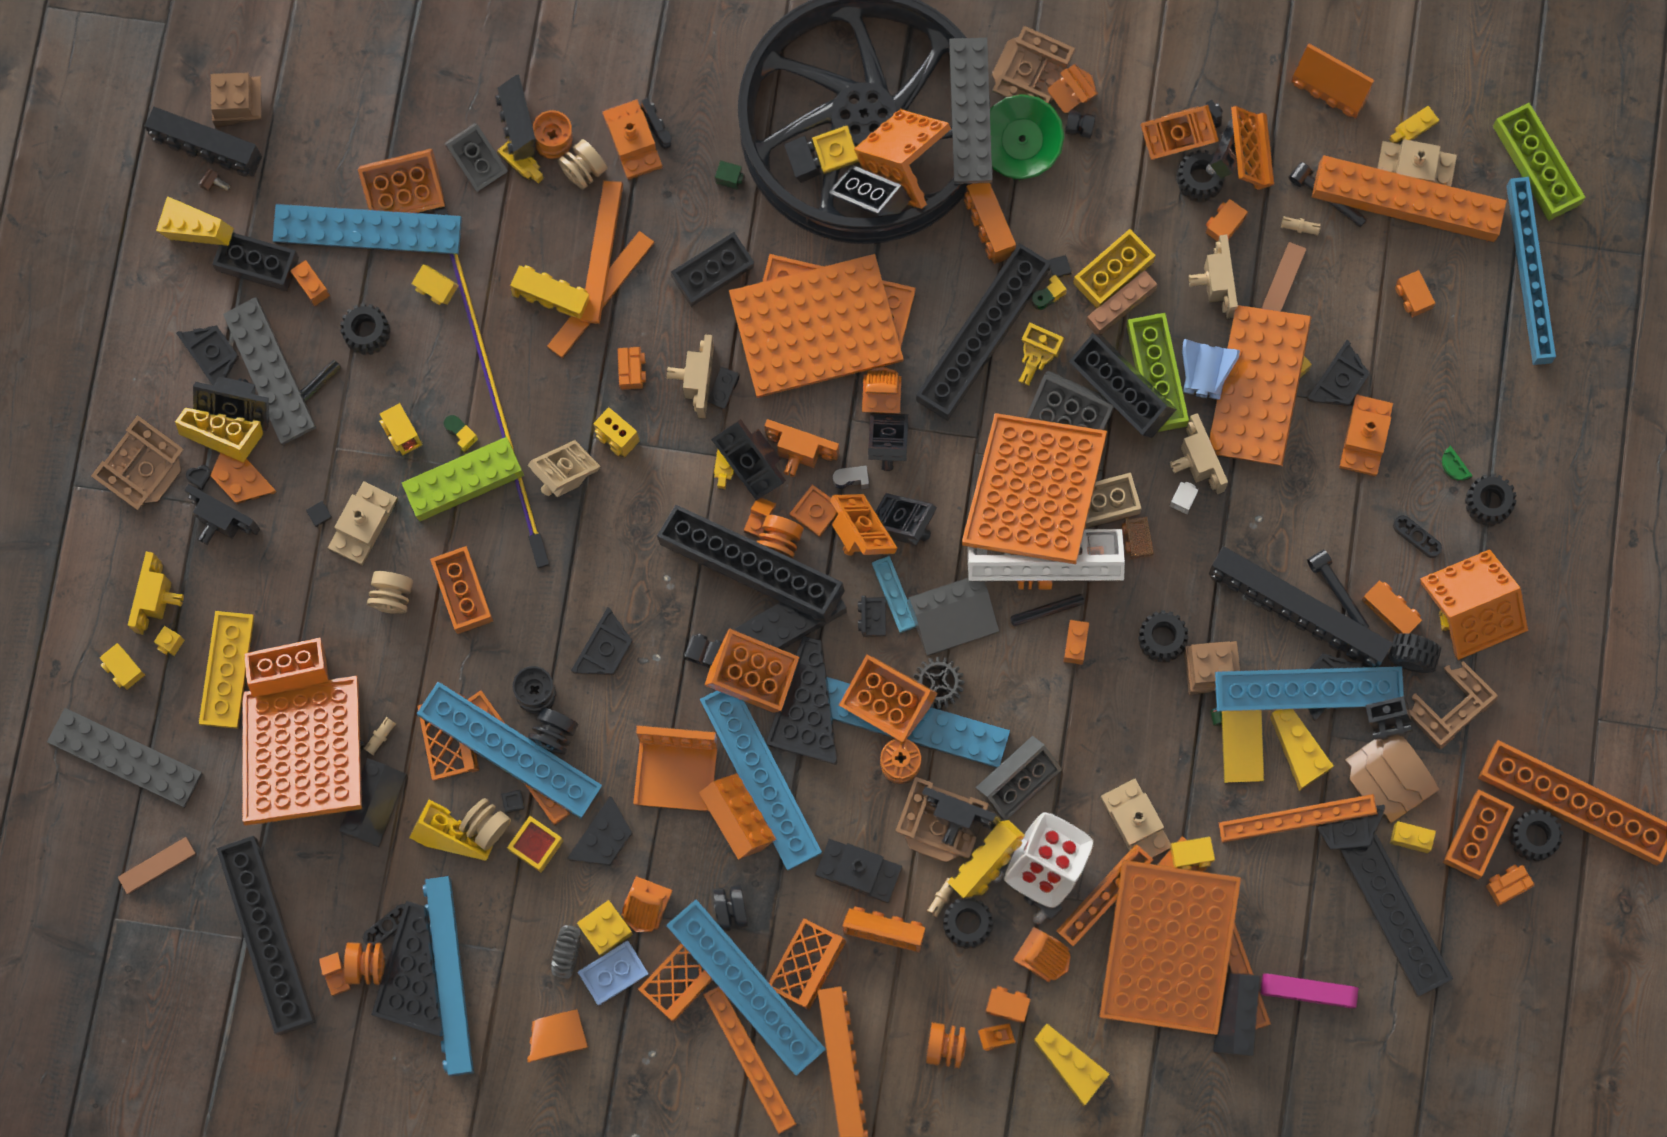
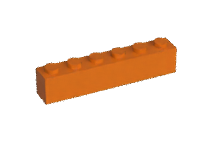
(1098, 900)

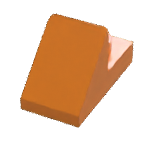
(758, 513)
(334, 973)
(996, 1036)

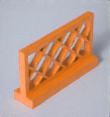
(1258, 141)
(468, 756)
(820, 973)
(687, 996)

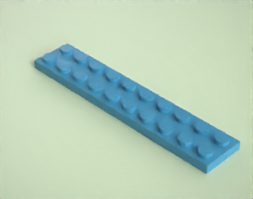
(367, 229)
(1306, 688)
(936, 730)
(509, 750)
(761, 777)
(745, 987)

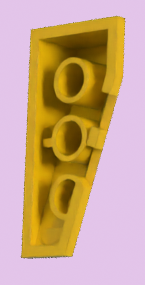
(441, 831)

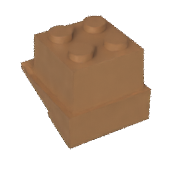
(235, 98)
(1205, 660)

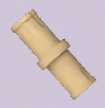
(1300, 225)
(379, 736)
(940, 899)

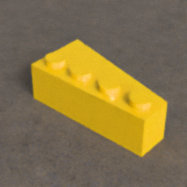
(192, 225)
(549, 291)
(220, 433)
(1302, 751)
(987, 860)
(1074, 1067)

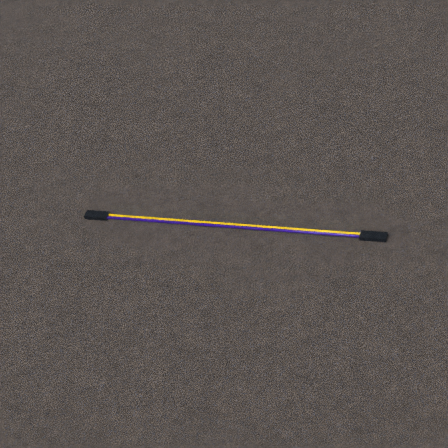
(536, 539)

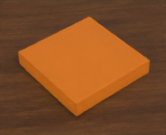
(814, 511)

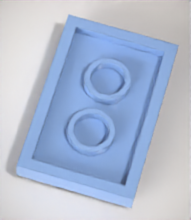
(613, 973)

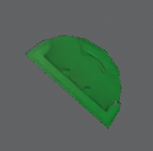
(1454, 466)

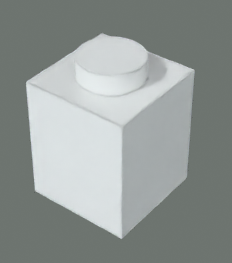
(1184, 497)

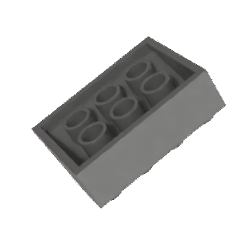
(1069, 403)
(953, 615)

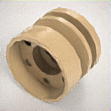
(579, 166)
(389, 597)
(488, 826)

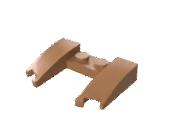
(1478, 699)

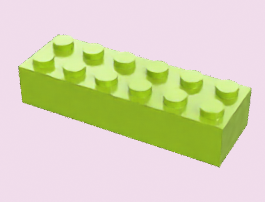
(1539, 160)
(1157, 363)
(462, 479)

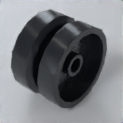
(729, 908)

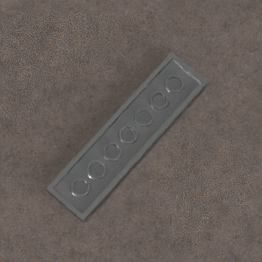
(970, 110)
(269, 370)
(124, 757)

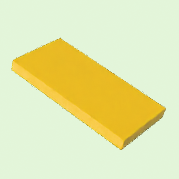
(1242, 746)

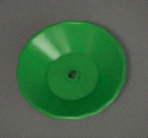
(1035, 121)

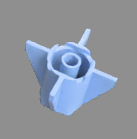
(1206, 368)

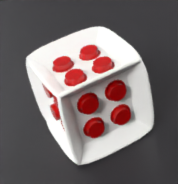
(1049, 860)

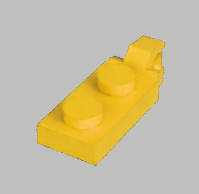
(1414, 125)
(526, 167)
(722, 471)

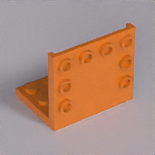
(897, 145)
(1479, 602)
(674, 767)

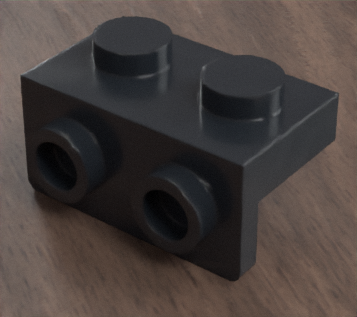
(872, 616)

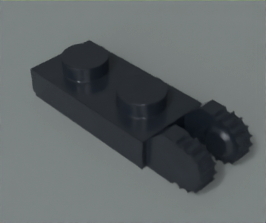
(656, 125)

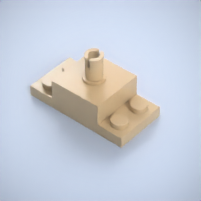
(1418, 161)
(1219, 277)
(696, 375)
(1200, 457)
(563, 468)
(362, 522)
(1136, 818)

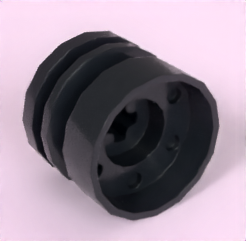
(533, 679)
(553, 731)

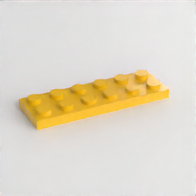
(226, 670)

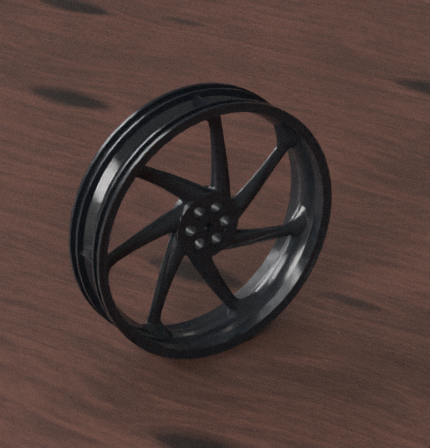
(766, 59)

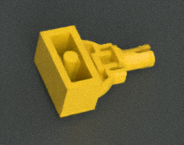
(1041, 348)

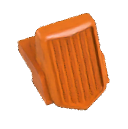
(1072, 88)
(881, 391)
(645, 905)
(1044, 956)

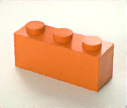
(1391, 608)

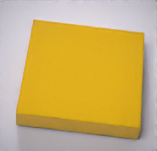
(835, 149)

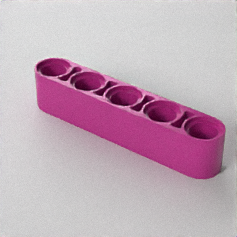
(1309, 991)

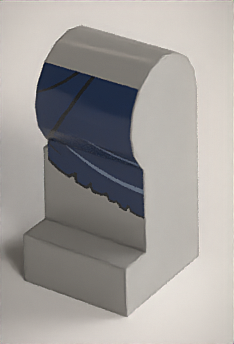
(851, 476)

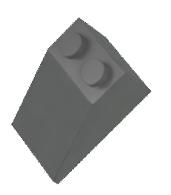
(476, 157)

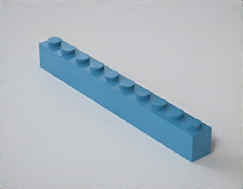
(1531, 271)
(449, 976)

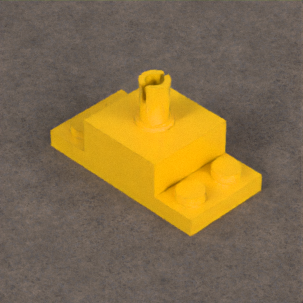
(151, 594)

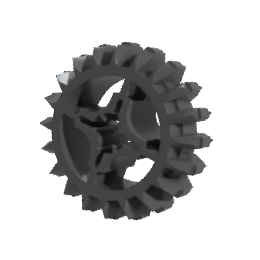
(943, 675)
(566, 952)

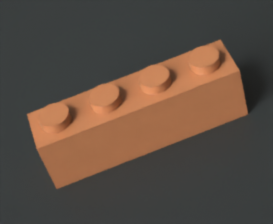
(1121, 303)

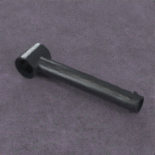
(1302, 176)
(1321, 563)

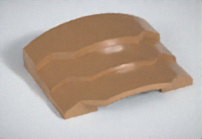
(1031, 65)
(140, 465)
(1392, 774)
(923, 829)

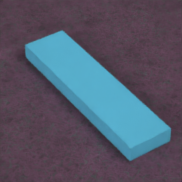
(894, 594)

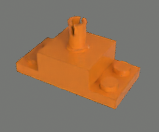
(1179, 132)
(632, 139)
(1366, 435)
(799, 446)
(860, 526)

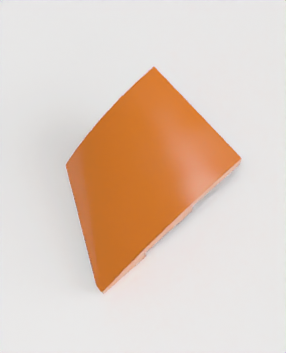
(556, 1035)

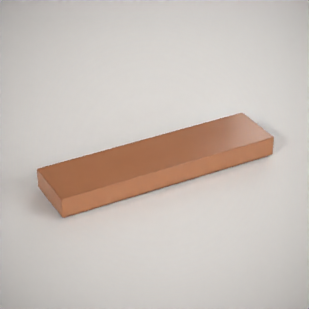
(1284, 277)
(157, 865)

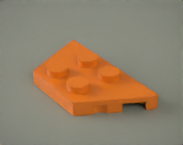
(240, 479)

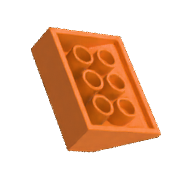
(1332, 81)
(403, 183)
(752, 671)
(887, 698)
(883, 929)

